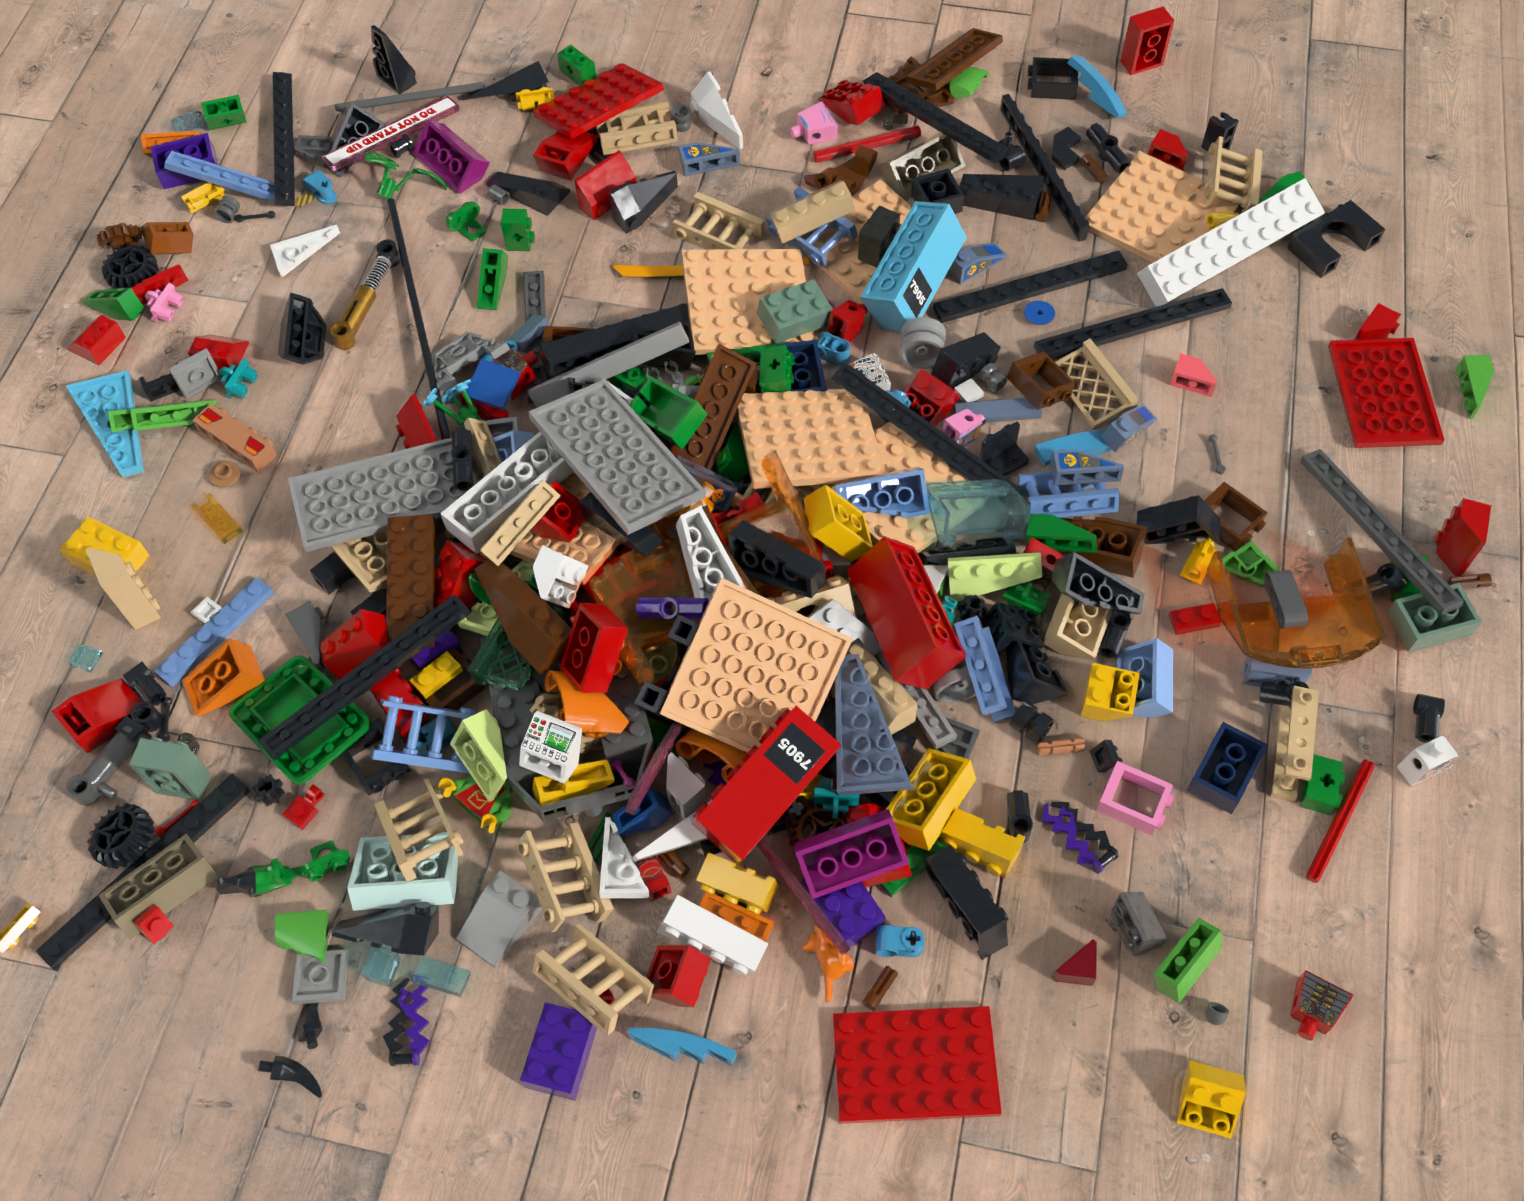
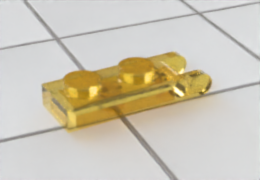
(218, 519)

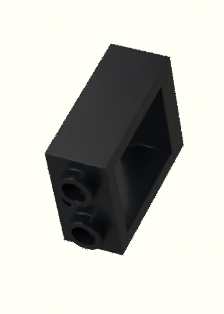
(1052, 67)
(377, 781)

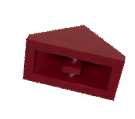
(1080, 967)

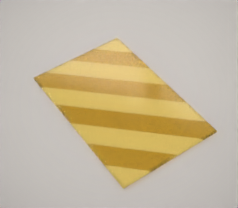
(304, 199)

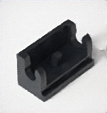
(1223, 128)
(159, 387)

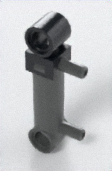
(114, 754)

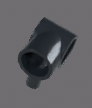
(1016, 154)

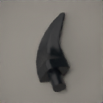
(309, 1025)
(290, 1070)

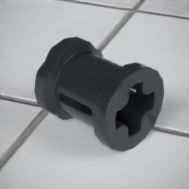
(401, 146)

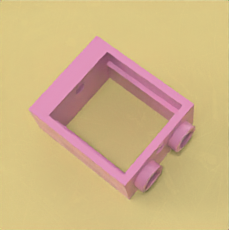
(1128, 815)

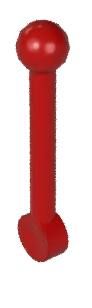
(160, 831)

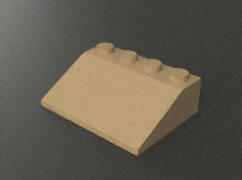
(366, 559)

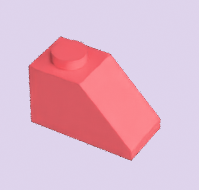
(1193, 375)

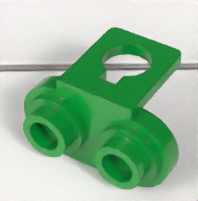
(464, 218)
(333, 861)

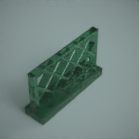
(490, 658)

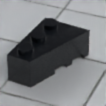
(681, 356)

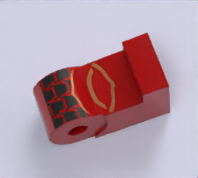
(653, 877)

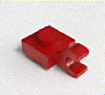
(302, 810)

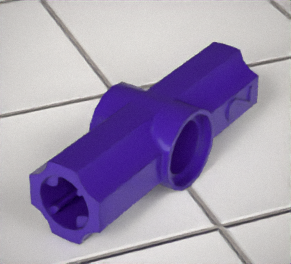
(661, 608)

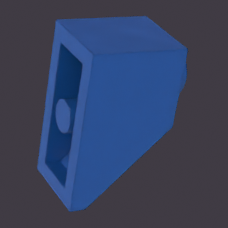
(649, 815)

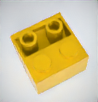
(1109, 693)
(1211, 1099)

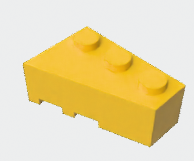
(982, 843)
(737, 884)

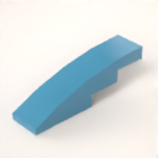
(1102, 92)
(1087, 442)
(672, 1043)

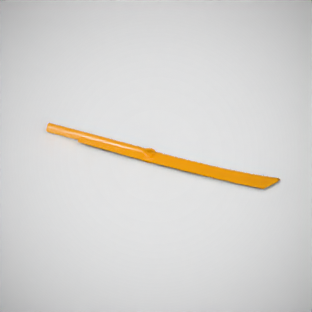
(657, 271)

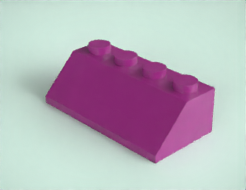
(450, 156)
(850, 853)

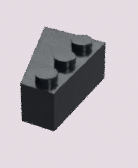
(965, 359)
(1179, 520)

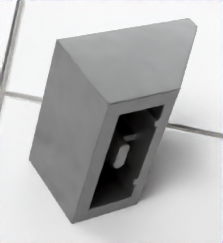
(1137, 923)

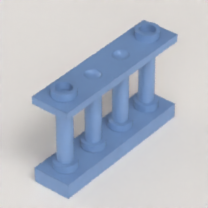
(844, 229)
(1066, 504)
(985, 669)
(410, 754)

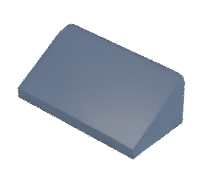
(529, 331)

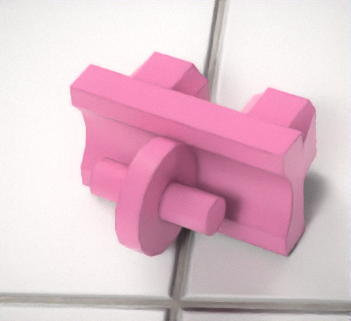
(159, 302)

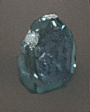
(189, 121)

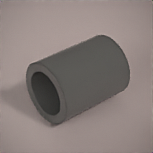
(498, 194)

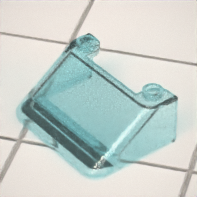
(977, 509)

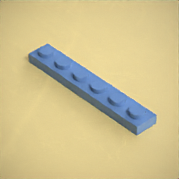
(220, 175)
(214, 632)

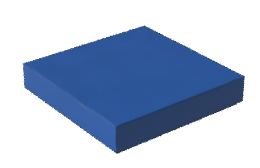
(492, 384)

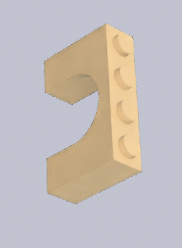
(835, 588)

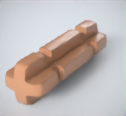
(1061, 746)

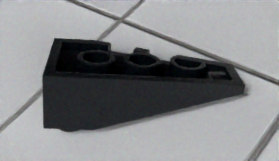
(390, 63)
(351, 125)
(532, 192)

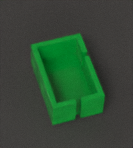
(670, 412)

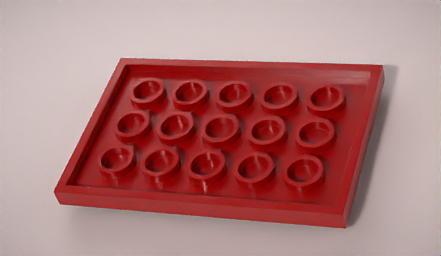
(597, 100)
(1385, 393)
(915, 1065)

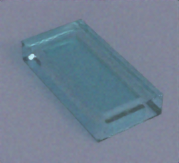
(441, 976)

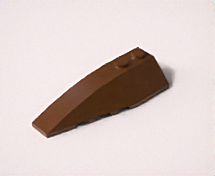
(1117, 544)
(526, 618)

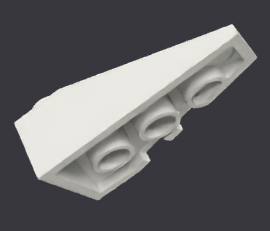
(714, 111)
(677, 837)

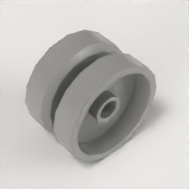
(921, 342)
(955, 685)

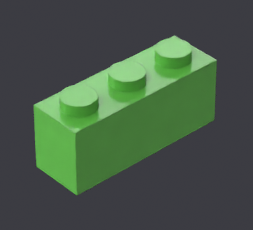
(1188, 960)

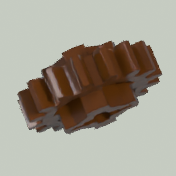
(119, 236)

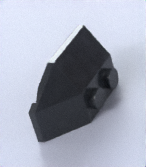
(301, 331)

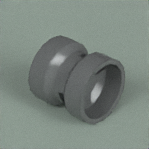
(681, 116)
(226, 209)
(995, 379)

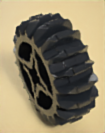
(129, 266)
(121, 836)

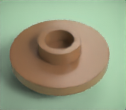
(224, 474)

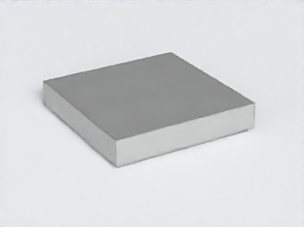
(195, 373)
(320, 980)

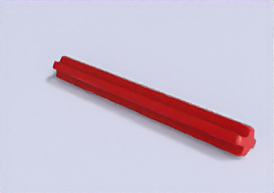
(871, 142)
(1340, 821)

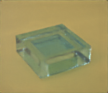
(85, 658)

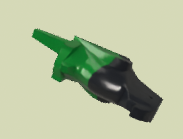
(258, 879)

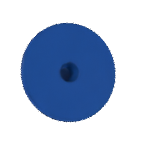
(1039, 312)

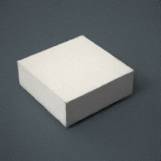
(969, 391)
(205, 610)

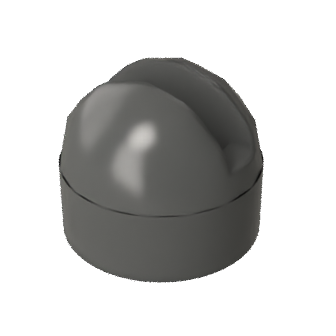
(1216, 1013)

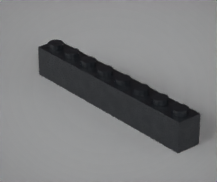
(579, 349)

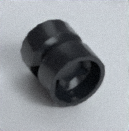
(1025, 716)

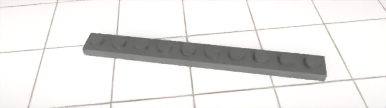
(1382, 532)

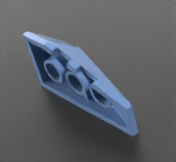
(892, 493)

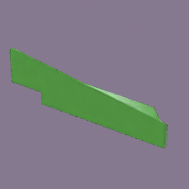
(156, 415)

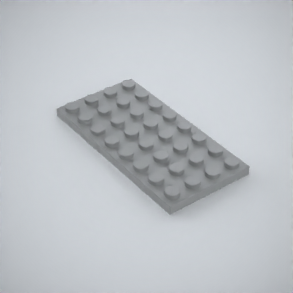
(617, 456)
(361, 495)

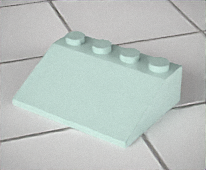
(380, 884)

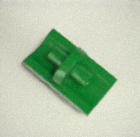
(1026, 598)

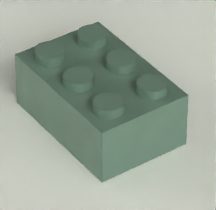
(794, 311)
(1423, 626)
(170, 768)

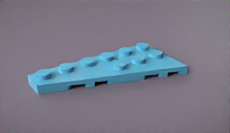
(94, 400)

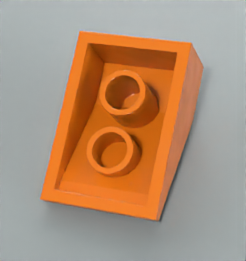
(223, 677)

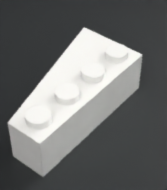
(704, 554)
(712, 936)

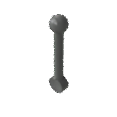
(1220, 468)

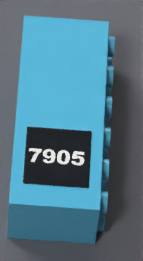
(914, 265)

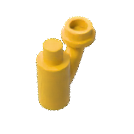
(1216, 219)

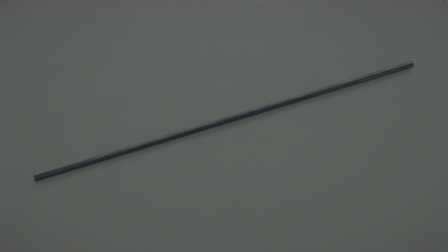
(418, 317)

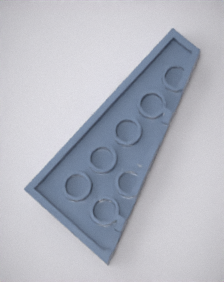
(868, 753)

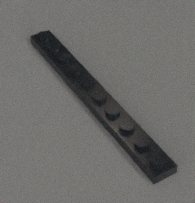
(939, 119)
(283, 139)
(1043, 166)
(1029, 286)
(1135, 323)
(915, 425)
(363, 677)
(95, 915)

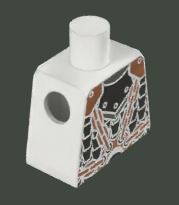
(872, 369)
(1435, 758)

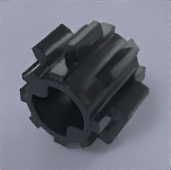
(971, 607)
(274, 787)

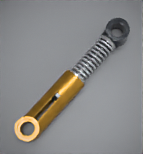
(363, 298)

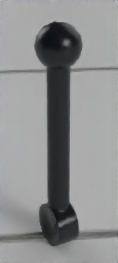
(239, 218)
(164, 736)

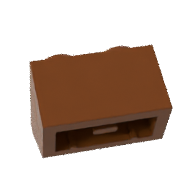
(168, 237)

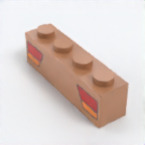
(235, 437)

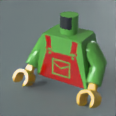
(474, 801)

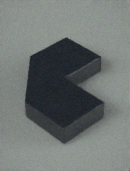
(1061, 148)

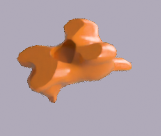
(831, 961)

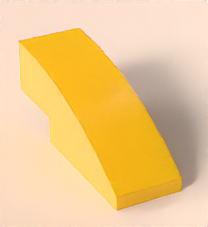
(583, 781)

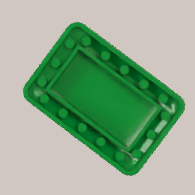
(283, 695)

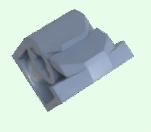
(1257, 672)

